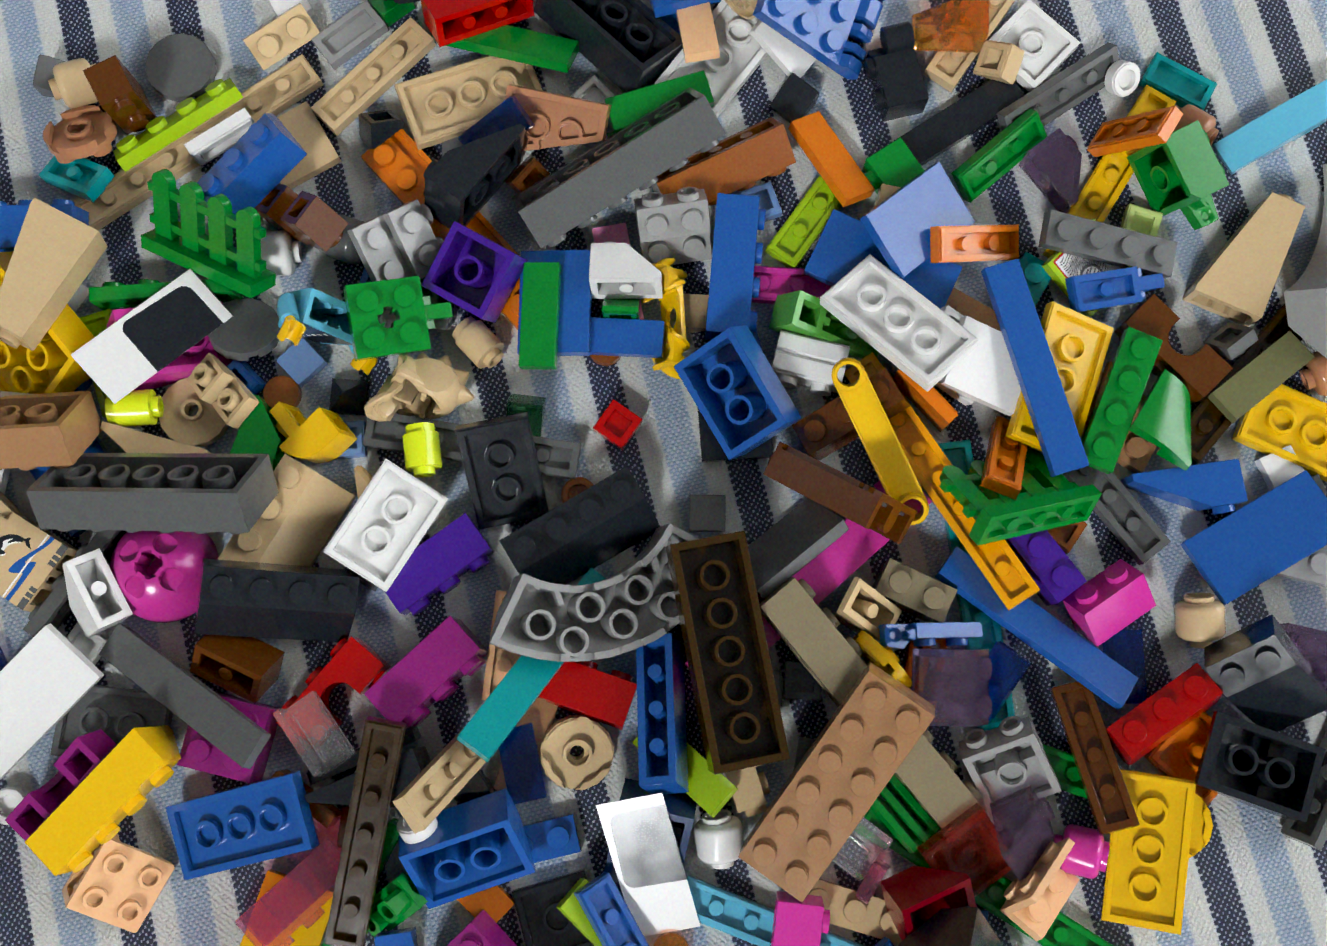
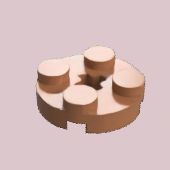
(80, 134)

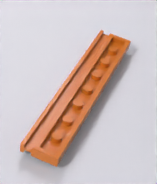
(402, 170)

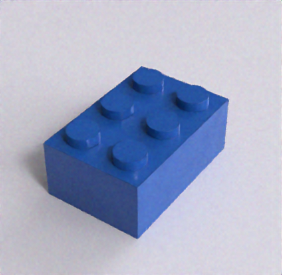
(737, 391)

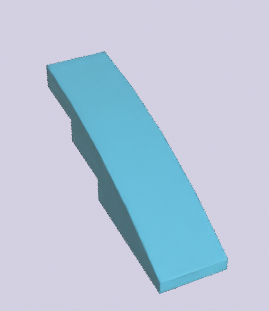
(1274, 129)

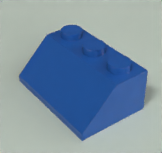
(253, 164)
(470, 850)

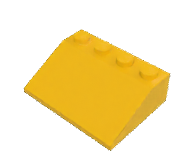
(50, 365)

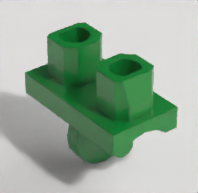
(395, 904)

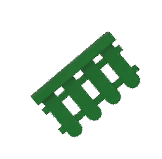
(205, 254)
(1032, 511)

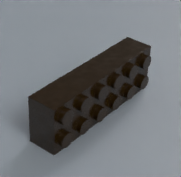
(727, 652)

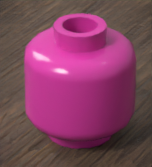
(1088, 853)

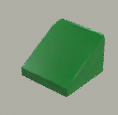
(390, 11)
(621, 308)

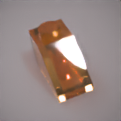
(952, 26)

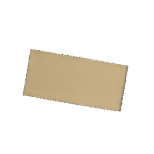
(223, 390)

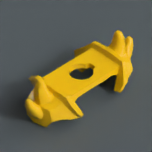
(674, 338)

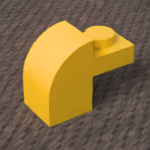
(314, 438)

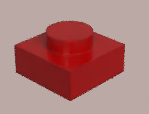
(617, 424)

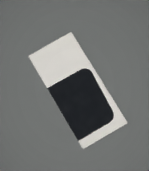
(151, 336)
(648, 864)

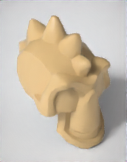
(420, 388)

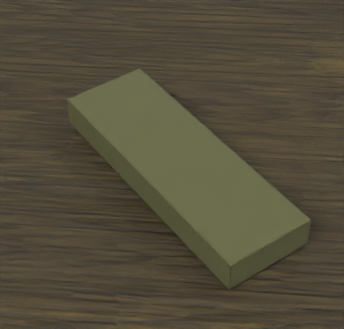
(1260, 377)

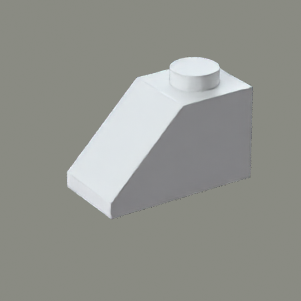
(622, 273)
(94, 593)

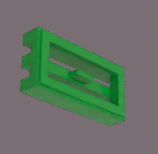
(913, 806)

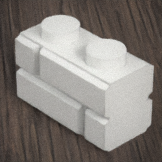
(808, 362)

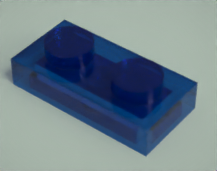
(502, 117)

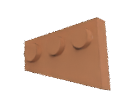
(560, 118)

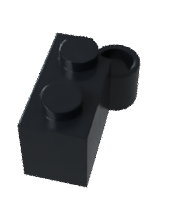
(896, 73)

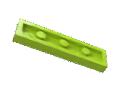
(164, 131)

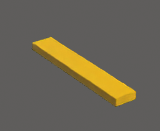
(1114, 169)

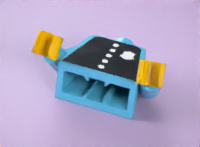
(319, 319)

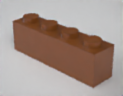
(733, 162)

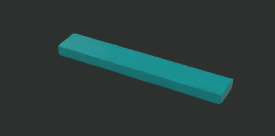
(511, 698)

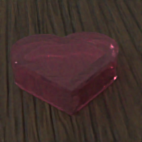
(871, 882)

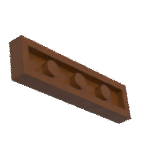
(1094, 758)

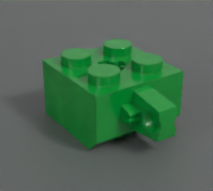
(1181, 175)
(412, 312)

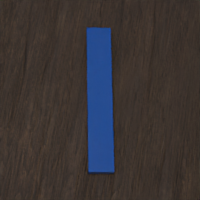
(1034, 368)
(1041, 632)

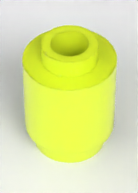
(135, 409)
(422, 449)

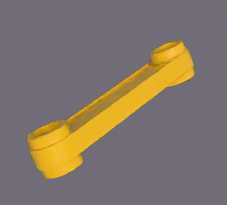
(879, 438)

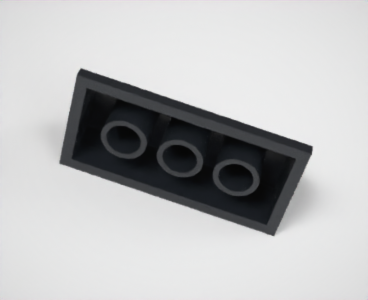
(616, 37)
(583, 531)
(276, 601)

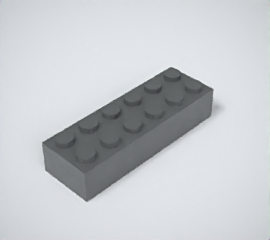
(619, 167)
(155, 493)

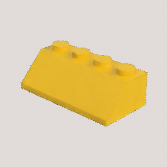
(105, 798)

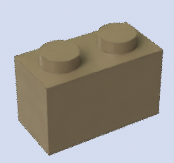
(914, 591)

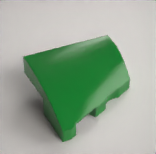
(1166, 420)

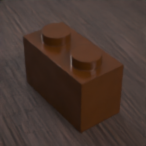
(120, 95)
(237, 664)

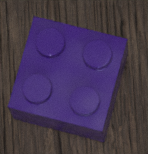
(474, 272)

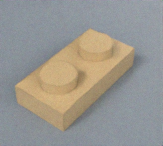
(281, 36)

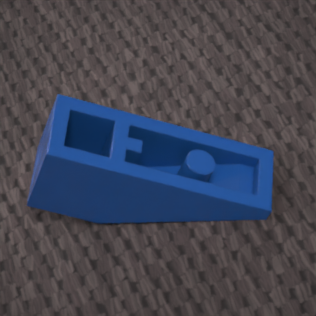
(1200, 487)

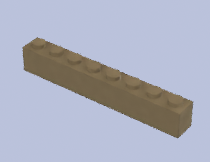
(836, 668)

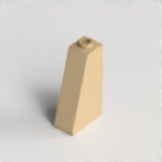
(1248, 265)
(44, 272)

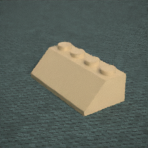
(295, 522)

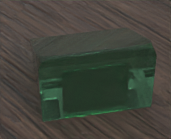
(533, 405)

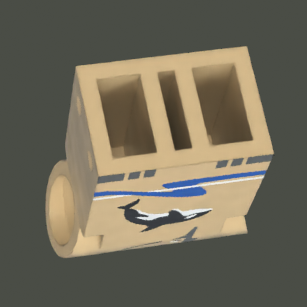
(28, 558)

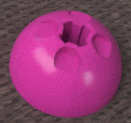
(176, 568)

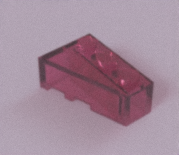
(292, 900)

